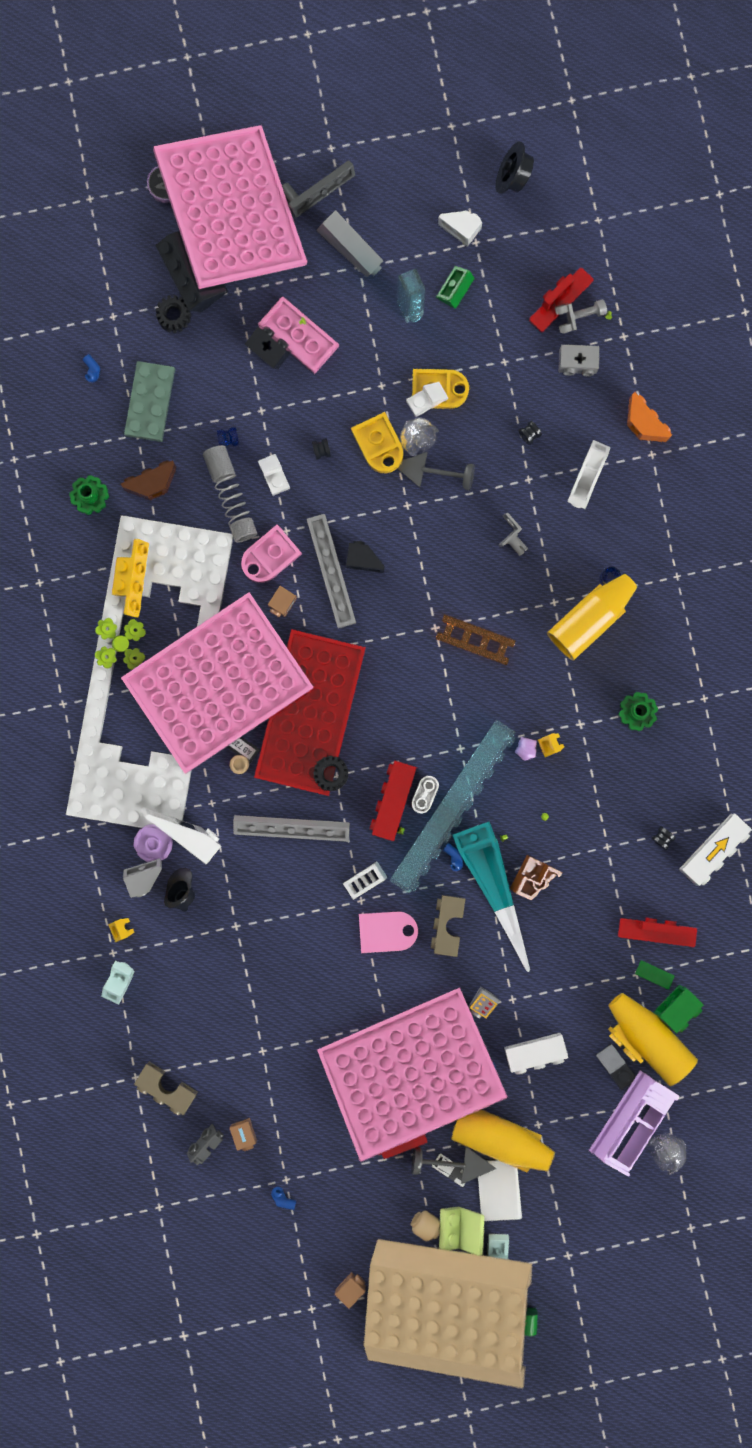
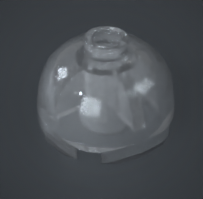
(418, 435)
(668, 1152)

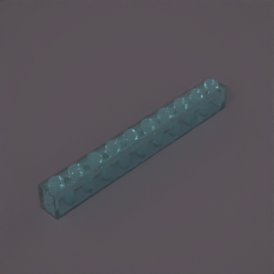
(452, 806)

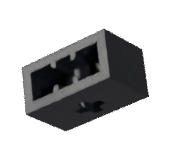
(258, 344)

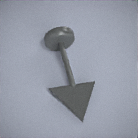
(415, 467)
(472, 1167)

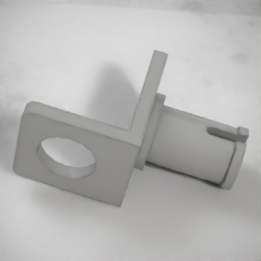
(512, 538)

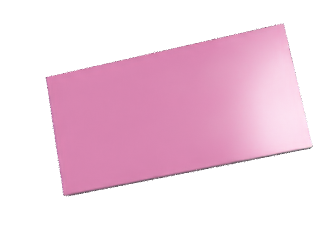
(307, 341)

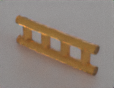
(469, 629)

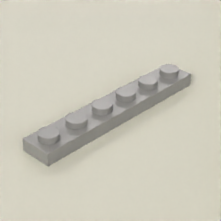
(331, 571)
(291, 828)

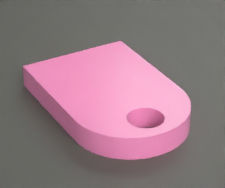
(271, 554)
(385, 931)

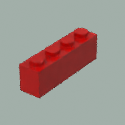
(393, 801)

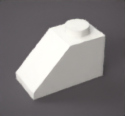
(461, 225)

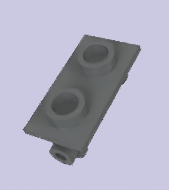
(198, 1151)

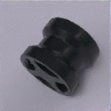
(530, 432)
(321, 448)
(663, 838)

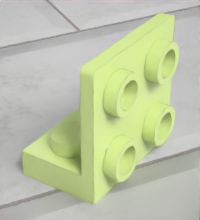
(461, 1230)

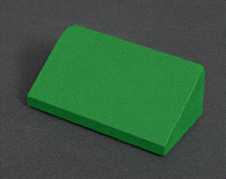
(455, 286)

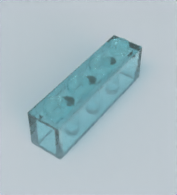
(411, 295)

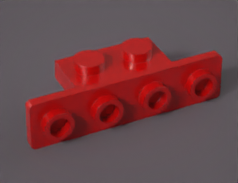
(566, 292)
(657, 932)

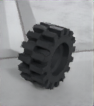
(178, 324)
(322, 765)

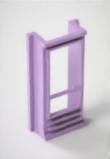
(641, 1092)

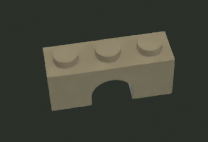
(444, 942)
(150, 1082)

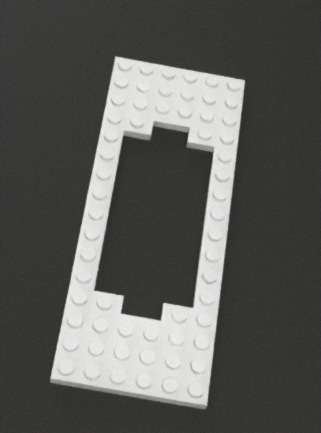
(100, 782)

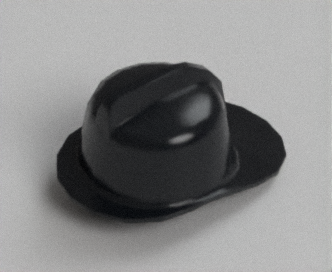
(179, 890)

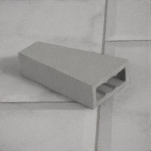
(350, 244)

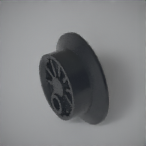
(514, 169)

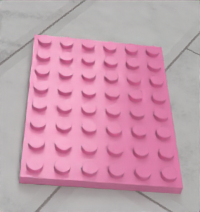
(230, 206)
(217, 683)
(411, 1074)

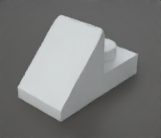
(427, 398)
(274, 474)

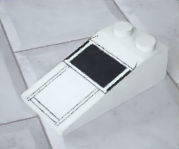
(192, 837)

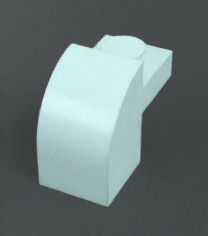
(117, 982)
(498, 1246)

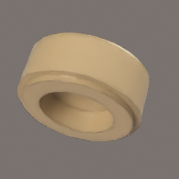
(239, 764)

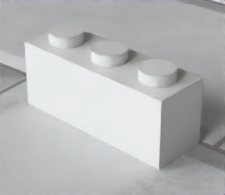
(536, 1053)

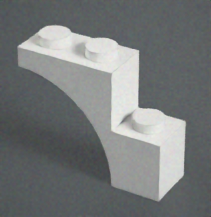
(588, 474)

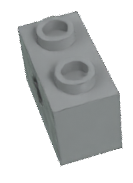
(587, 354)

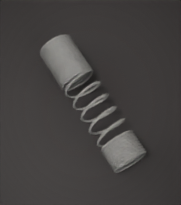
(220, 470)

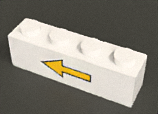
(715, 850)

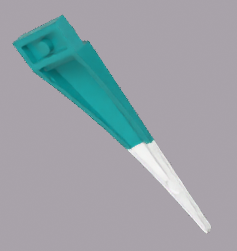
(484, 860)

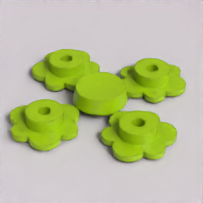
(119, 643)

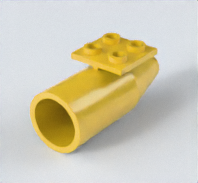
(592, 616)
(648, 1037)
(503, 1141)

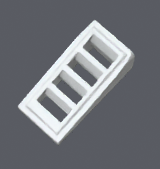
(379, 872)

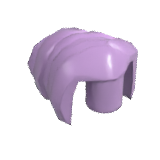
(526, 748)

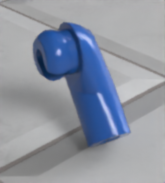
(94, 369)
(456, 859)
(280, 1199)

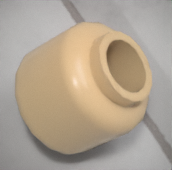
(425, 1225)

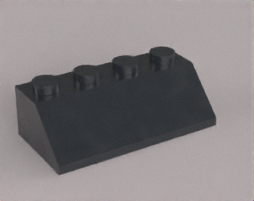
(178, 264)

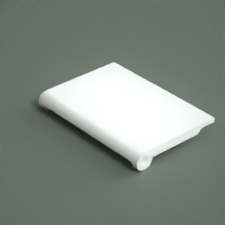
(500, 1193)

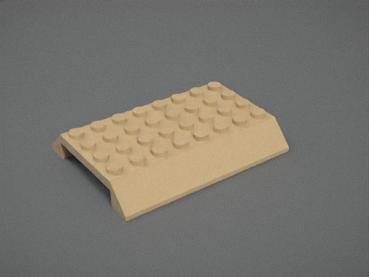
(447, 1312)

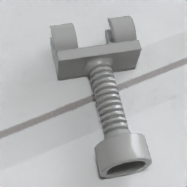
(599, 308)

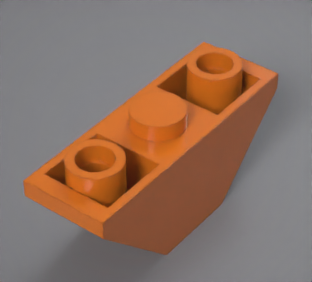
(645, 422)

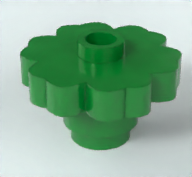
(93, 502)
(646, 706)

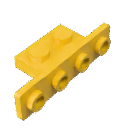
(130, 577)

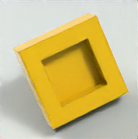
(550, 744)
(118, 929)

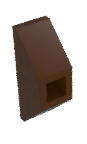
(151, 482)

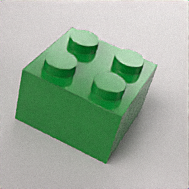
(679, 1009)

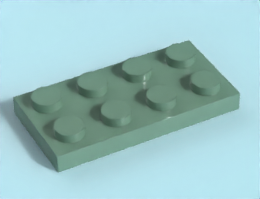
(149, 401)

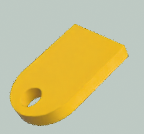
(448, 381)
(379, 442)

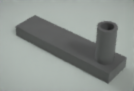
(301, 203)

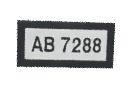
(244, 747)

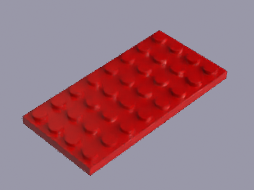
(317, 720)

